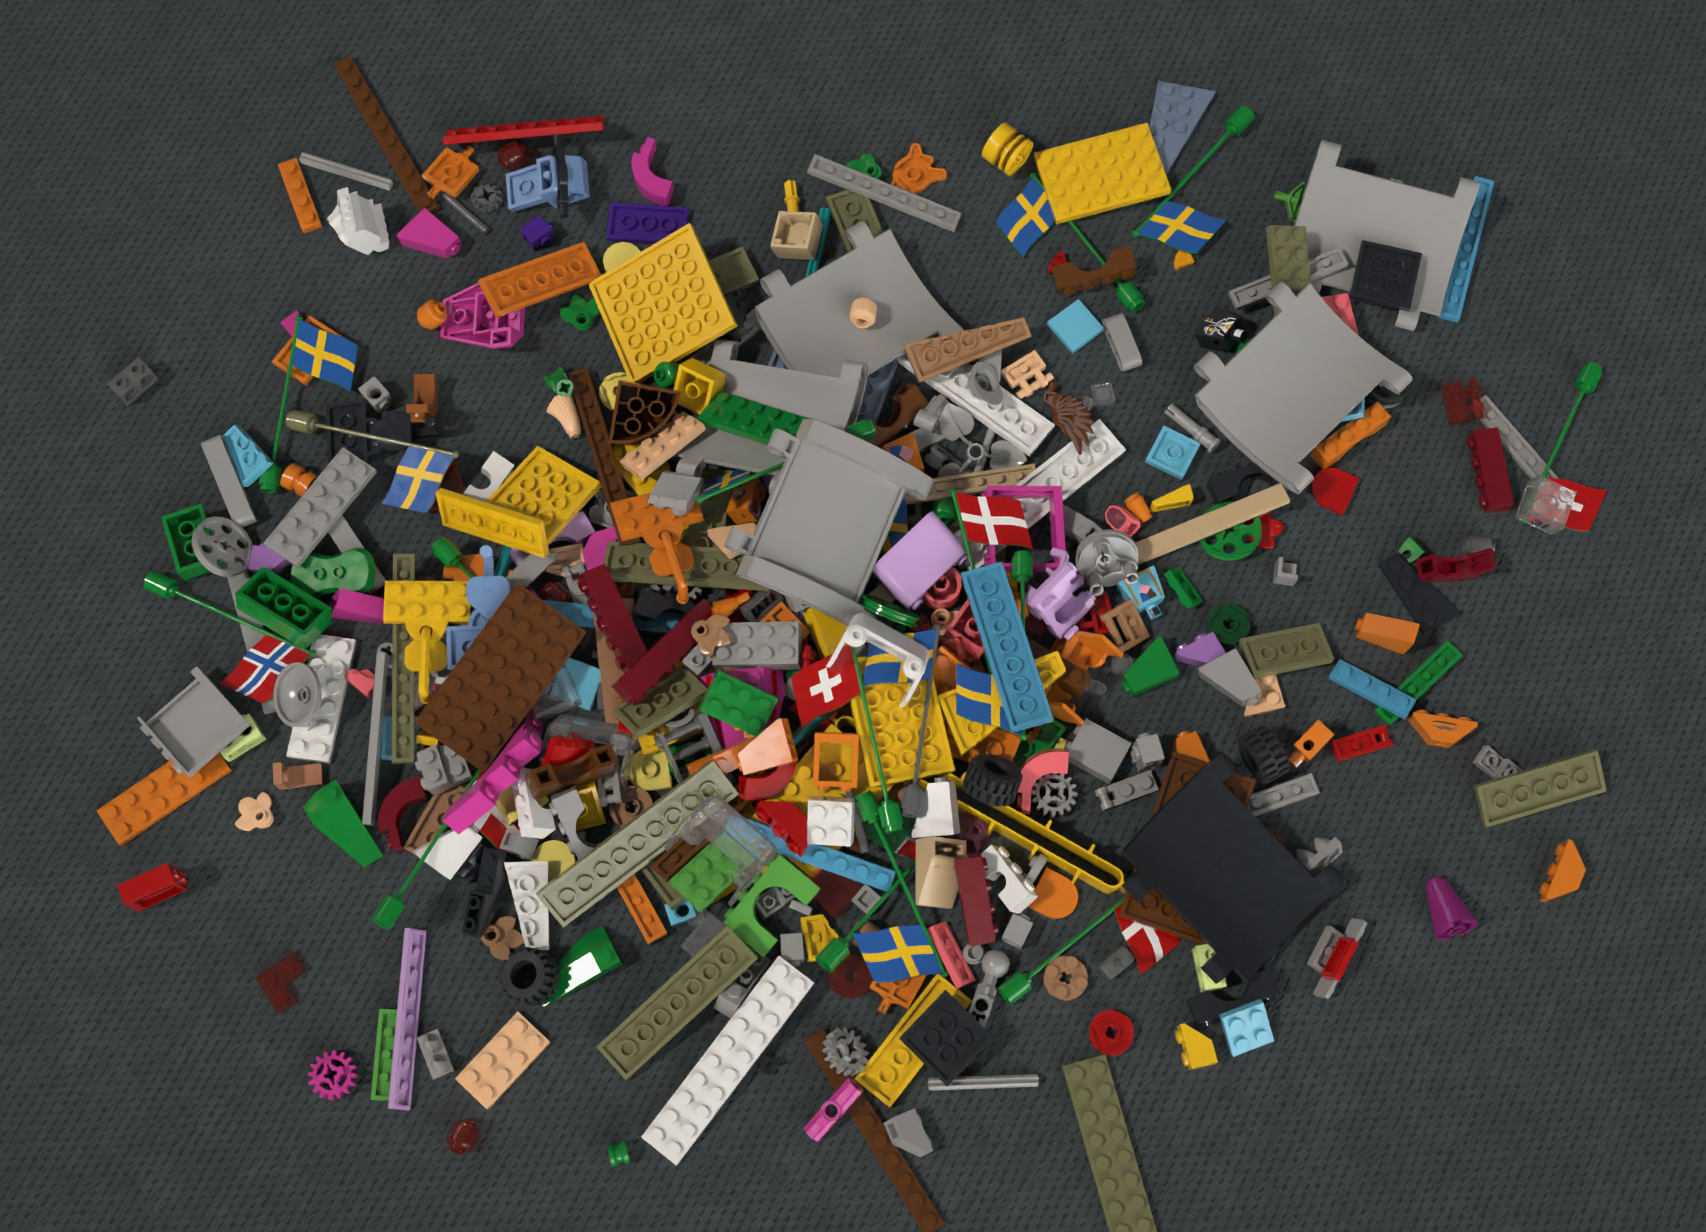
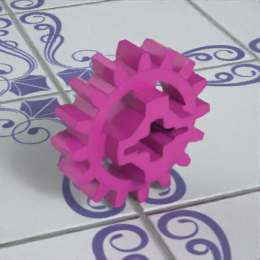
(329, 1066)

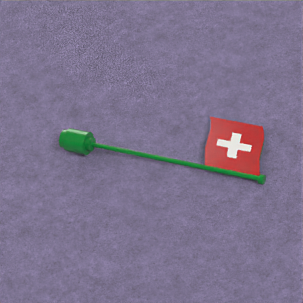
(1586, 499)
(826, 689)

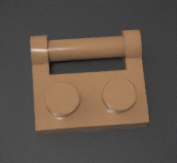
(1129, 622)

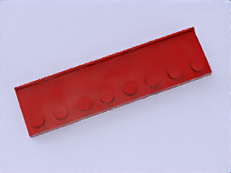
(526, 129)

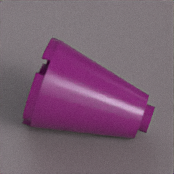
(1448, 910)

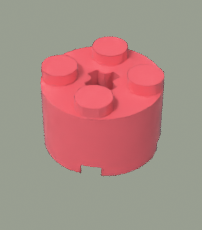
(948, 596)

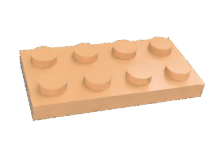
(662, 445)
(502, 1060)

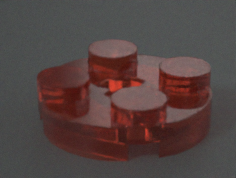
(849, 989)

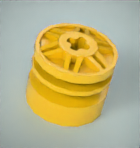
(1007, 149)

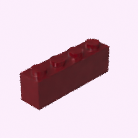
(1490, 470)
(974, 898)

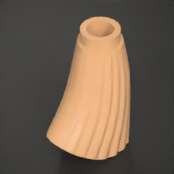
(565, 411)

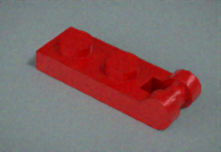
(1361, 743)

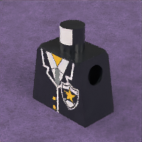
(1220, 330)

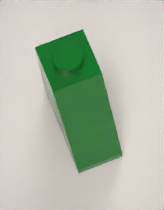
(1150, 670)

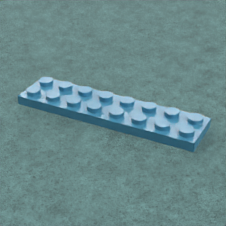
(1006, 647)

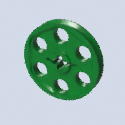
(1233, 539)
(889, 610)

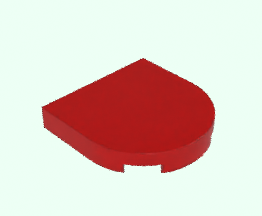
(1333, 489)

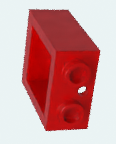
(152, 887)

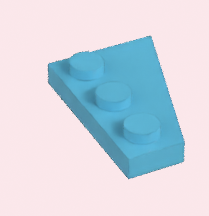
(245, 455)

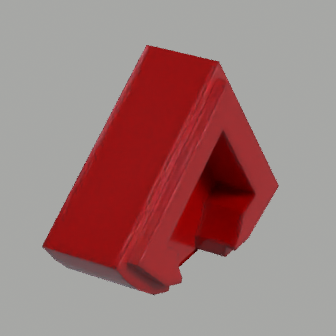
(1059, 259)

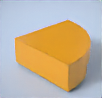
(1182, 260)

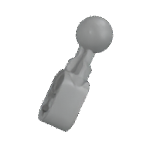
(995, 965)

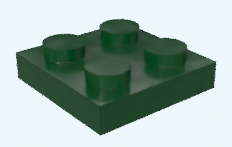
(893, 839)

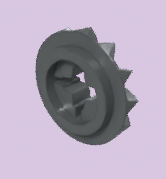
(481, 203)

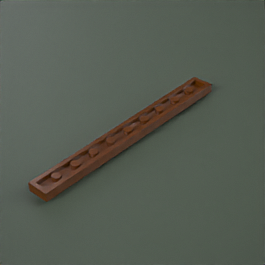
(385, 135)
(599, 442)
(682, 853)
(880, 1144)

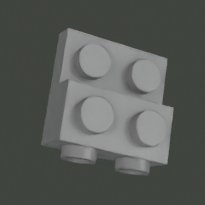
(441, 769)

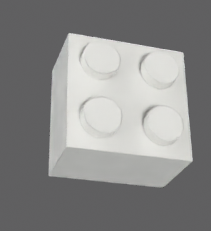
(830, 821)

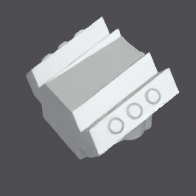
(359, 222)

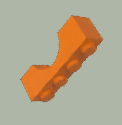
(1346, 437)

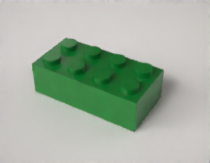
(283, 607)

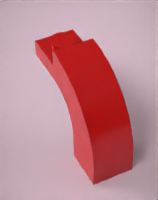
(765, 784)

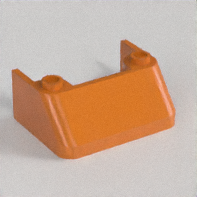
(1084, 651)

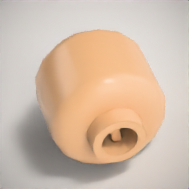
(863, 312)

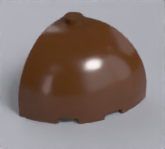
(640, 411)

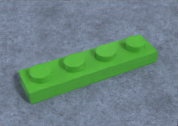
(383, 1055)

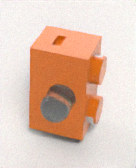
(745, 501)

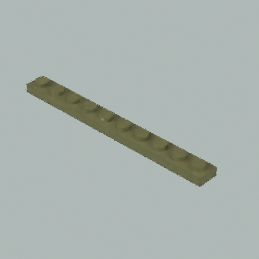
(402, 679)

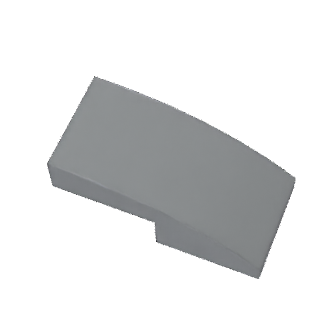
(1494, 764)
(772, 901)

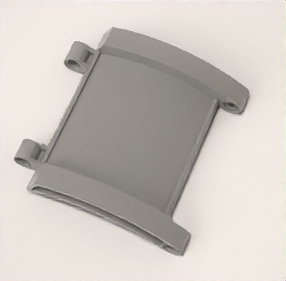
(1353, 206)
(812, 317)
(1292, 384)
(801, 393)
(826, 518)

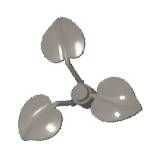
(956, 423)

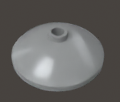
(297, 694)

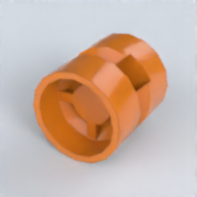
(297, 479)

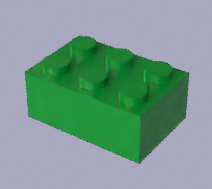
(179, 531)
(738, 703)

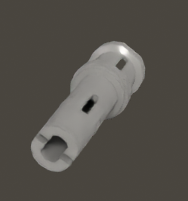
(1199, 433)

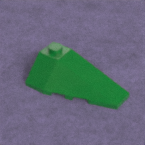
(339, 820)
(585, 962)

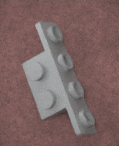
(1324, 949)

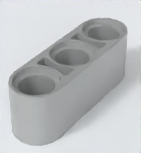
(1122, 342)

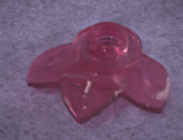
(967, 833)

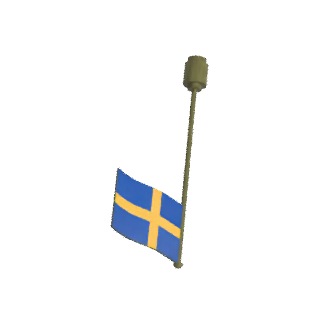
(417, 474)

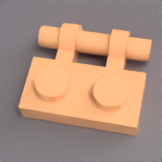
(1024, 369)

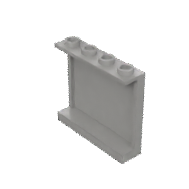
(194, 725)

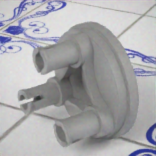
(1107, 559)

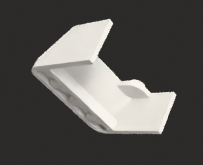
(868, 629)

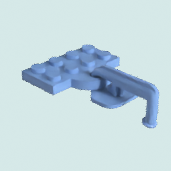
(485, 595)

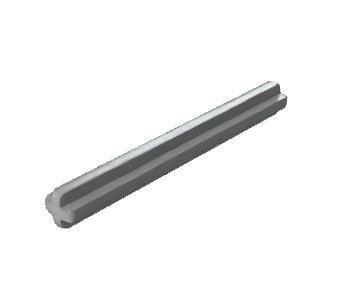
(346, 171)
(982, 1082)

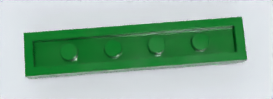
(1424, 677)

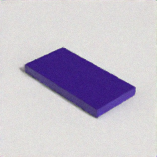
(644, 222)

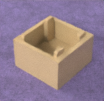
(796, 235)

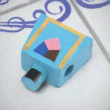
(1144, 593)

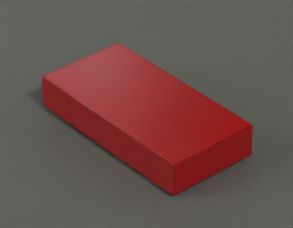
(1339, 959)

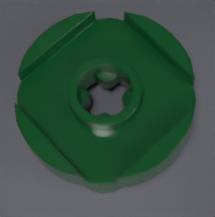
(1224, 613)

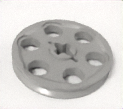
(228, 542)

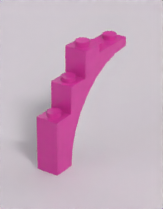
(500, 775)

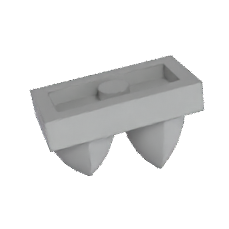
(1327, 851)
(435, 1054)

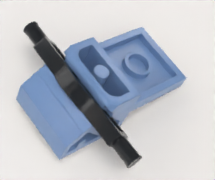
(553, 180)

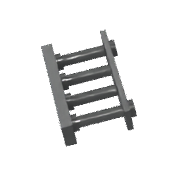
(709, 740)

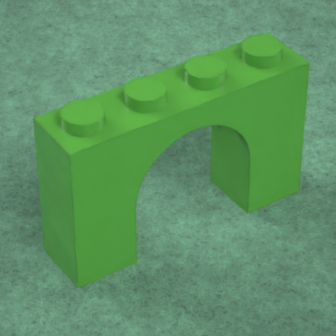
(743, 917)

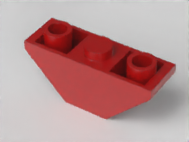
(786, 823)

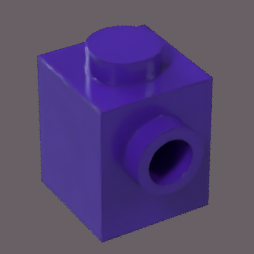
(537, 233)

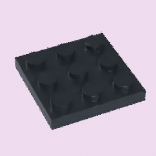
(1385, 275)
(946, 1037)

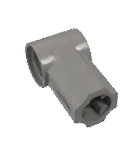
(929, 418)

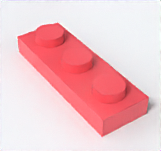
(951, 955)

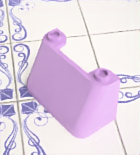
(919, 560)

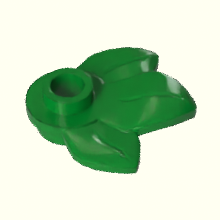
(866, 165)
(578, 311)

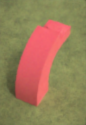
(1039, 764)

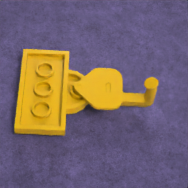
(425, 608)

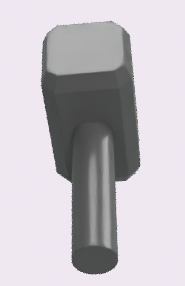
(1115, 962)

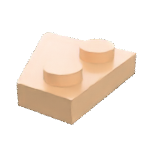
(566, 556)

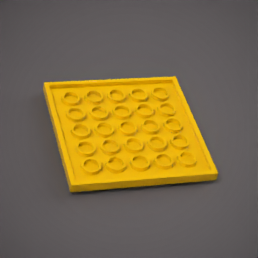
(662, 304)

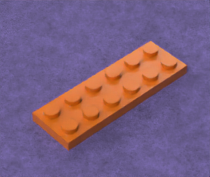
(539, 279)
(157, 797)

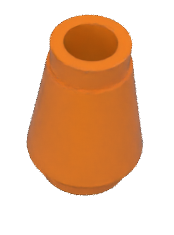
(1138, 507)

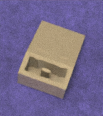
(936, 871)

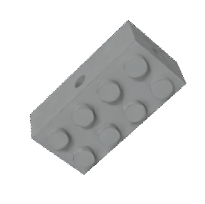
(761, 645)

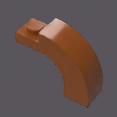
(425, 397)

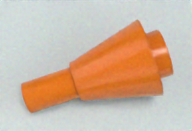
(727, 606)

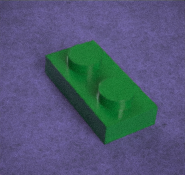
(1179, 582)

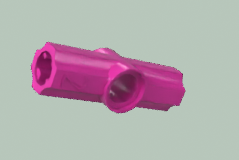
(842, 1099)

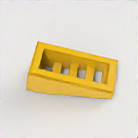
(1176, 499)

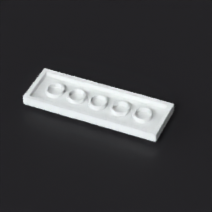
(331, 662)

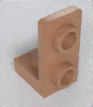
(297, 776)

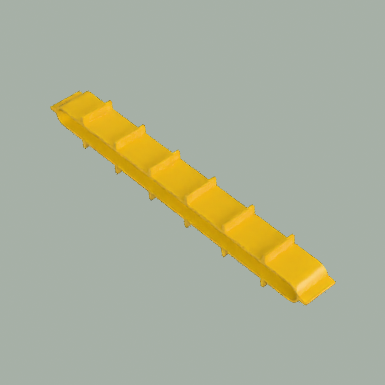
(1031, 824)

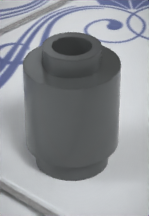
(1476, 544)

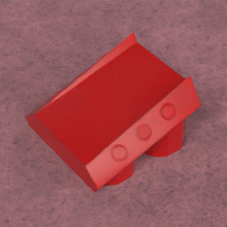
(565, 750)

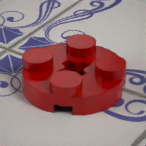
(1105, 1044)

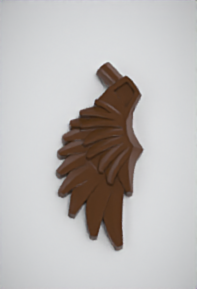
(1069, 416)

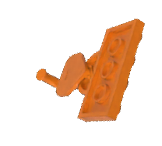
(641, 519)

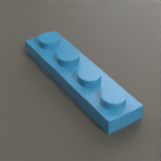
(1372, 689)

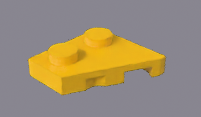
(816, 935)

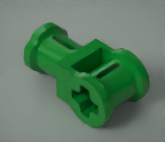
(558, 381)

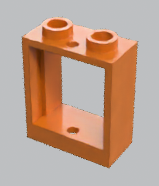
(832, 737)

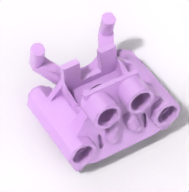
(1055, 599)

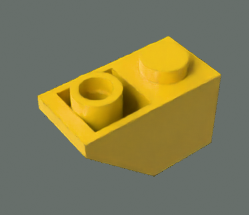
(1196, 1047)

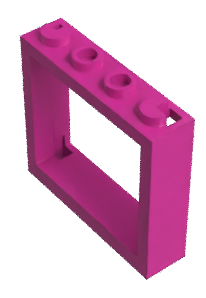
(1054, 494)

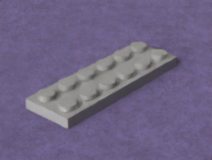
(320, 507)

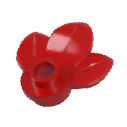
(1270, 529)

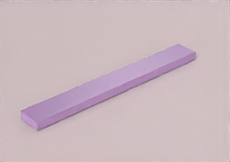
(407, 1019)

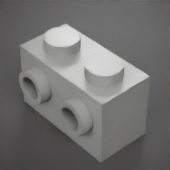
(1147, 752)

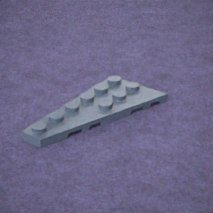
(1175, 117)

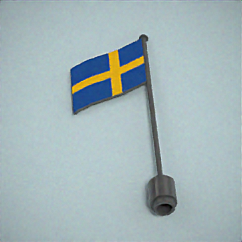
(886, 668)

